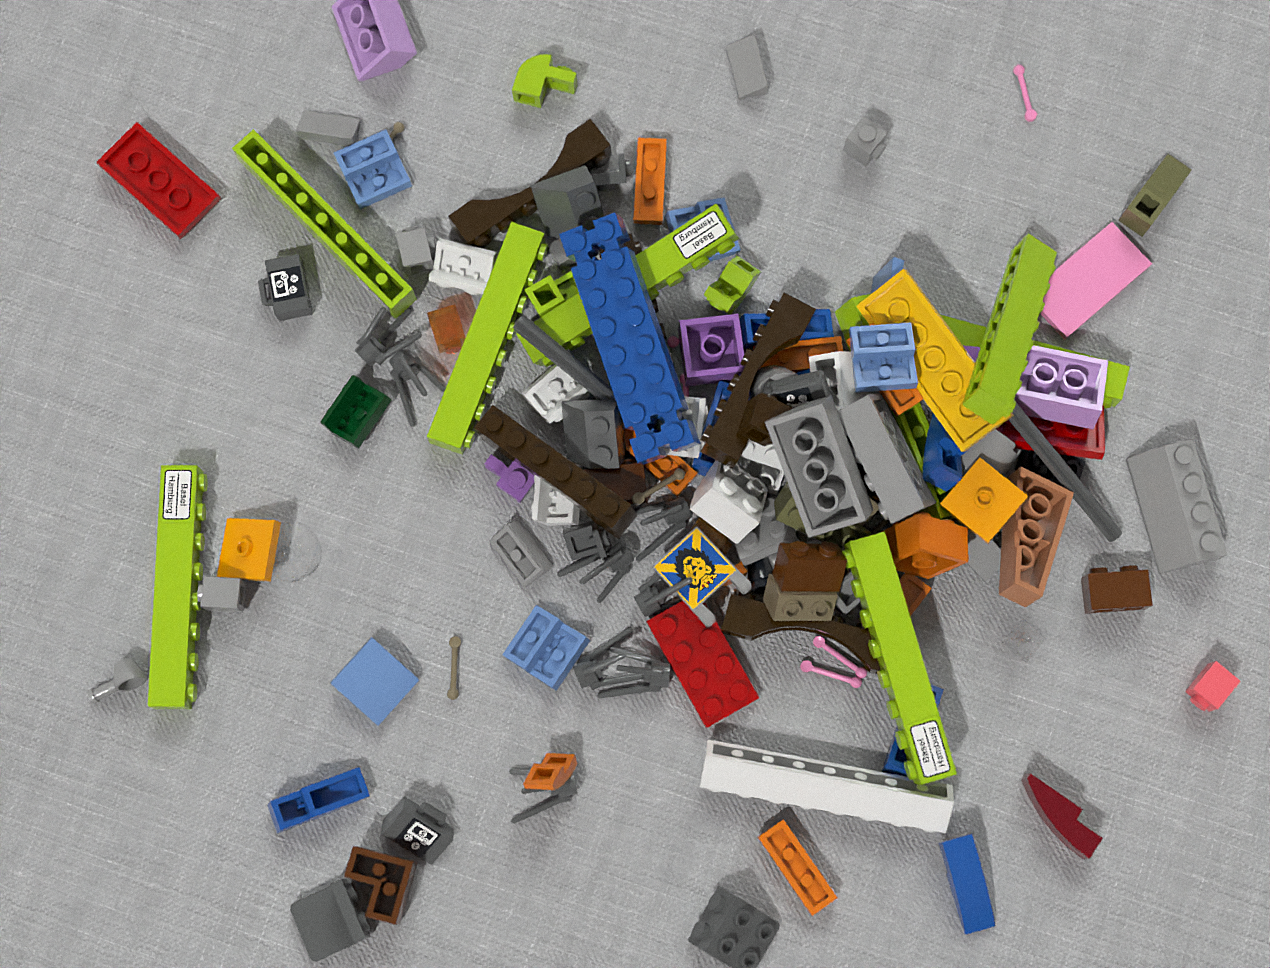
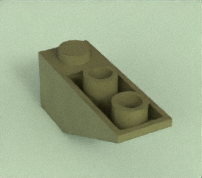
(1155, 195)
(787, 513)

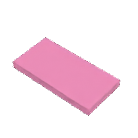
(1091, 279)

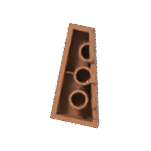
(1032, 537)

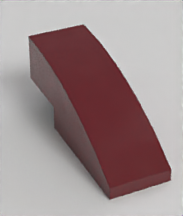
(1061, 817)

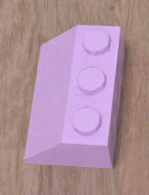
(374, 35)
(1062, 387)

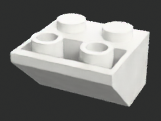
(839, 376)
(762, 464)
(730, 500)

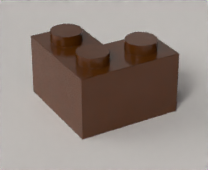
(391, 882)

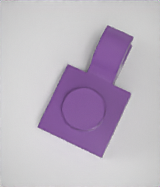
(513, 480)

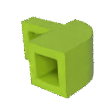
(539, 74)
(732, 285)
(551, 293)

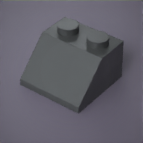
(567, 201)
(594, 433)

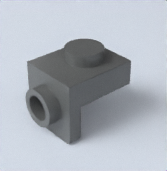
(607, 181)
(586, 540)

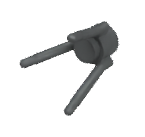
(372, 348)
(407, 367)
(673, 511)
(617, 559)
(651, 600)
(590, 671)
(654, 673)
(563, 792)

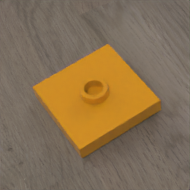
(983, 500)
(249, 549)

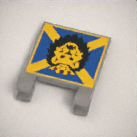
(700, 559)

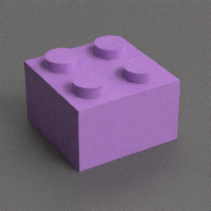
(710, 349)

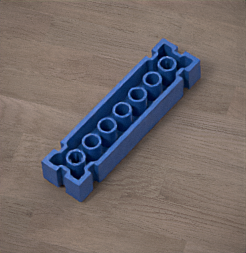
(629, 338)

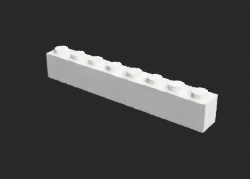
(826, 786)

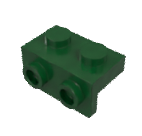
(355, 411)

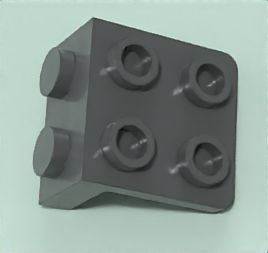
(330, 920)
(733, 931)

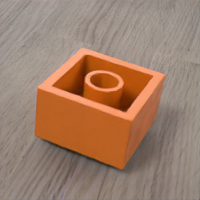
(927, 545)

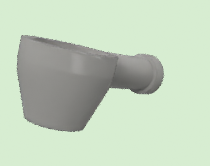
(126, 678)

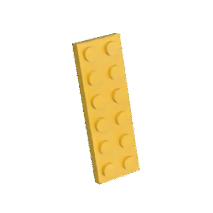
(939, 357)

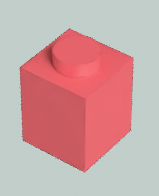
(1212, 687)

